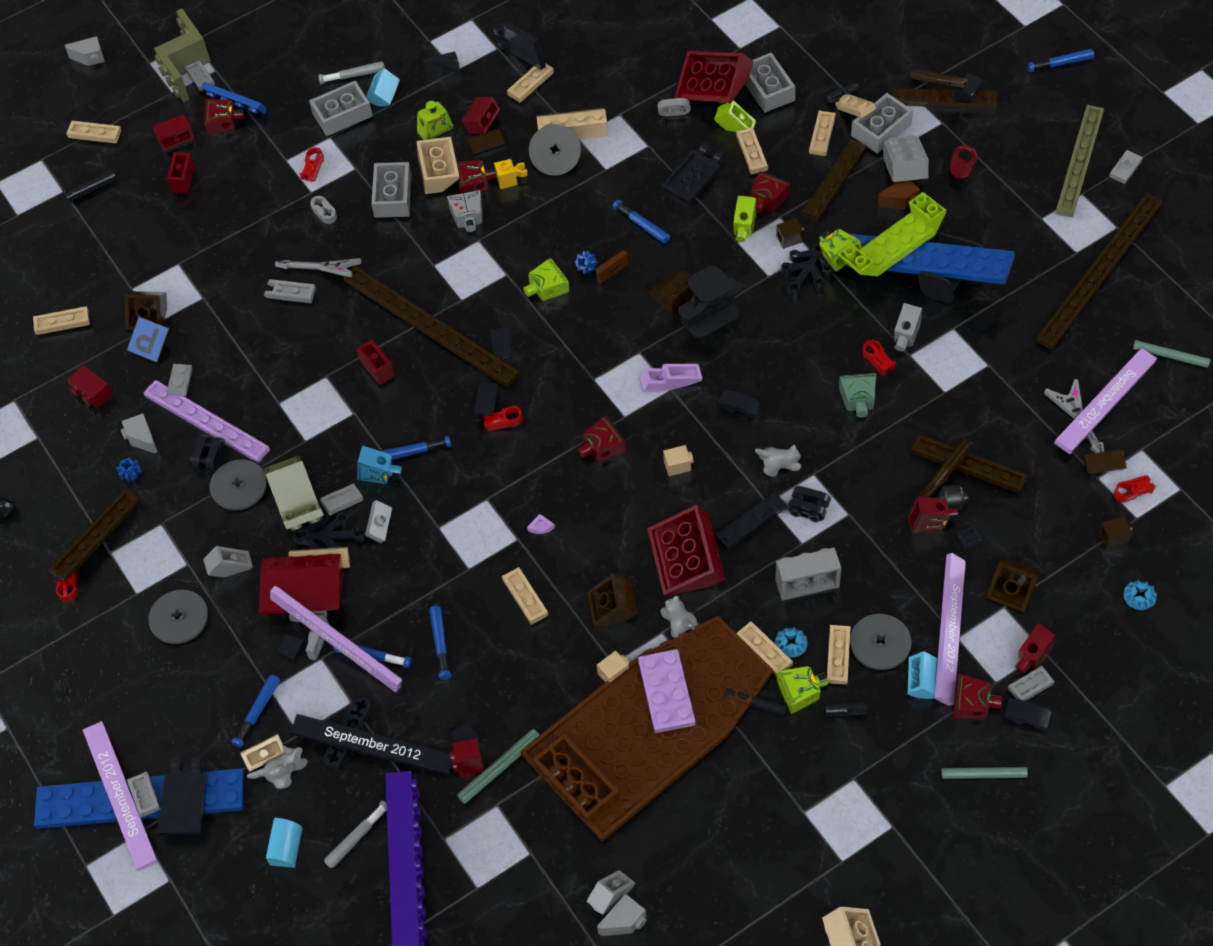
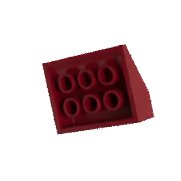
(713, 76)
(686, 552)
(309, 579)

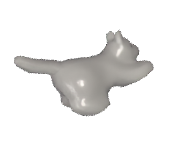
(779, 458)
(678, 616)
(279, 769)

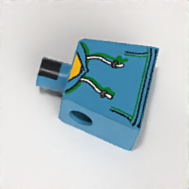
(376, 466)

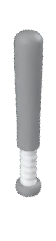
(353, 72)
(351, 840)

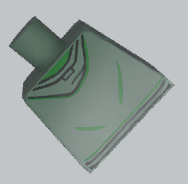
(858, 392)

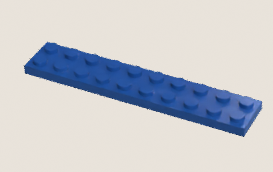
(954, 261)
(90, 802)

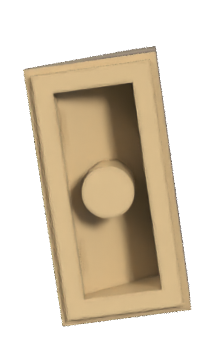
(263, 752)

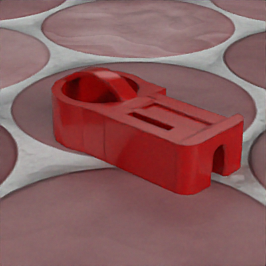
(312, 167)
(878, 359)
(499, 419)
(1135, 487)
(72, 582)

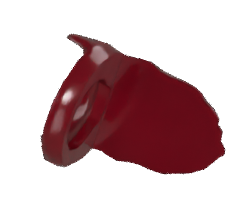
(961, 168)

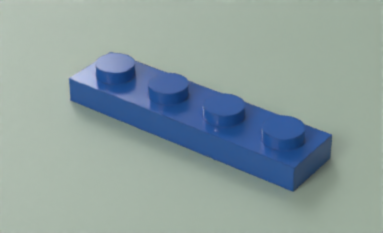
(238, 100)

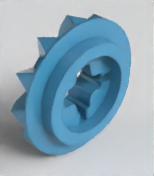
(1139, 602)
(791, 650)

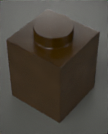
(789, 233)
(1116, 532)

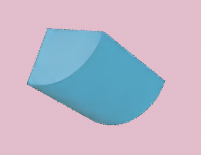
(382, 88)
(922, 675)
(284, 843)

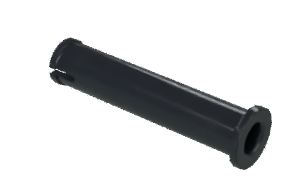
(91, 186)
(762, 703)

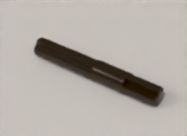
(939, 79)
(947, 468)

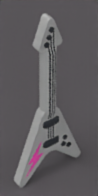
(337, 267)
(1073, 406)

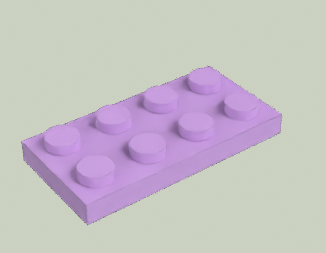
(666, 691)

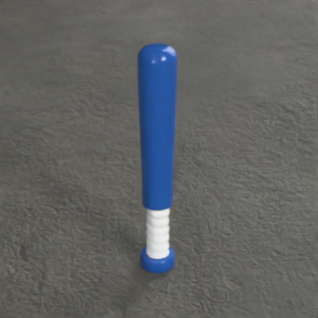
(384, 656)

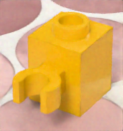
(507, 173)

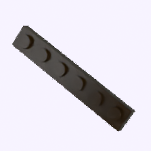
(943, 98)
(834, 180)
(970, 464)
(94, 535)

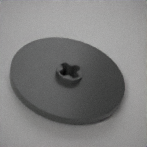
(548, 138)
(251, 489)
(190, 623)
(880, 656)

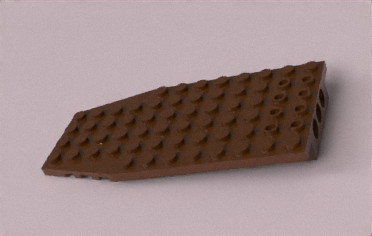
(605, 749)

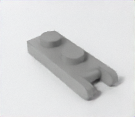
(291, 291)

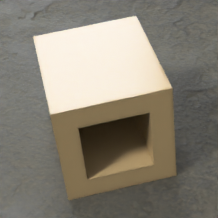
(677, 460)
(612, 666)

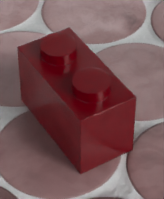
(480, 115)
(173, 132)
(180, 172)
(375, 362)
(89, 387)
(467, 758)

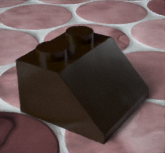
(672, 290)
(145, 305)
(1013, 584)
(612, 601)

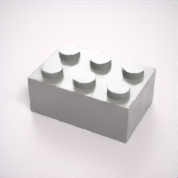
(770, 83)
(340, 108)
(884, 122)
(905, 158)
(391, 189)
(808, 573)

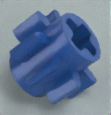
(586, 262)
(128, 469)

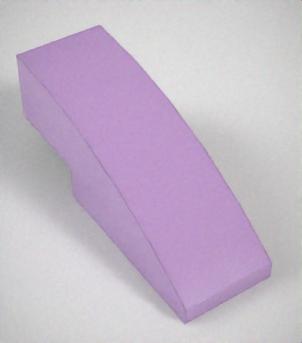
(670, 377)

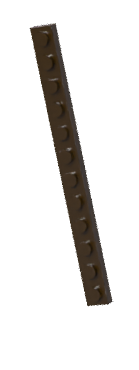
(1098, 271)
(432, 327)

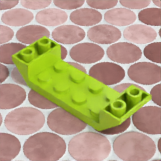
(898, 239)

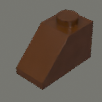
(898, 195)

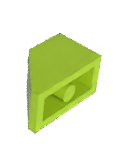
(733, 117)

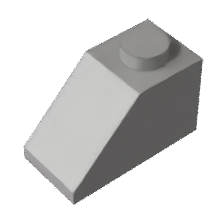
(86, 51)
(138, 433)
(227, 562)
(609, 892)
(623, 918)

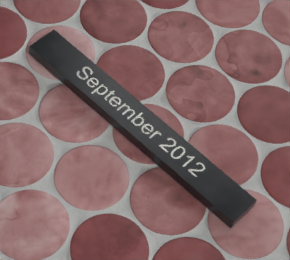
(372, 744)

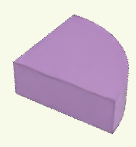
(540, 525)

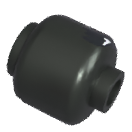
(954, 496)

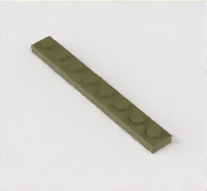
(1079, 161)

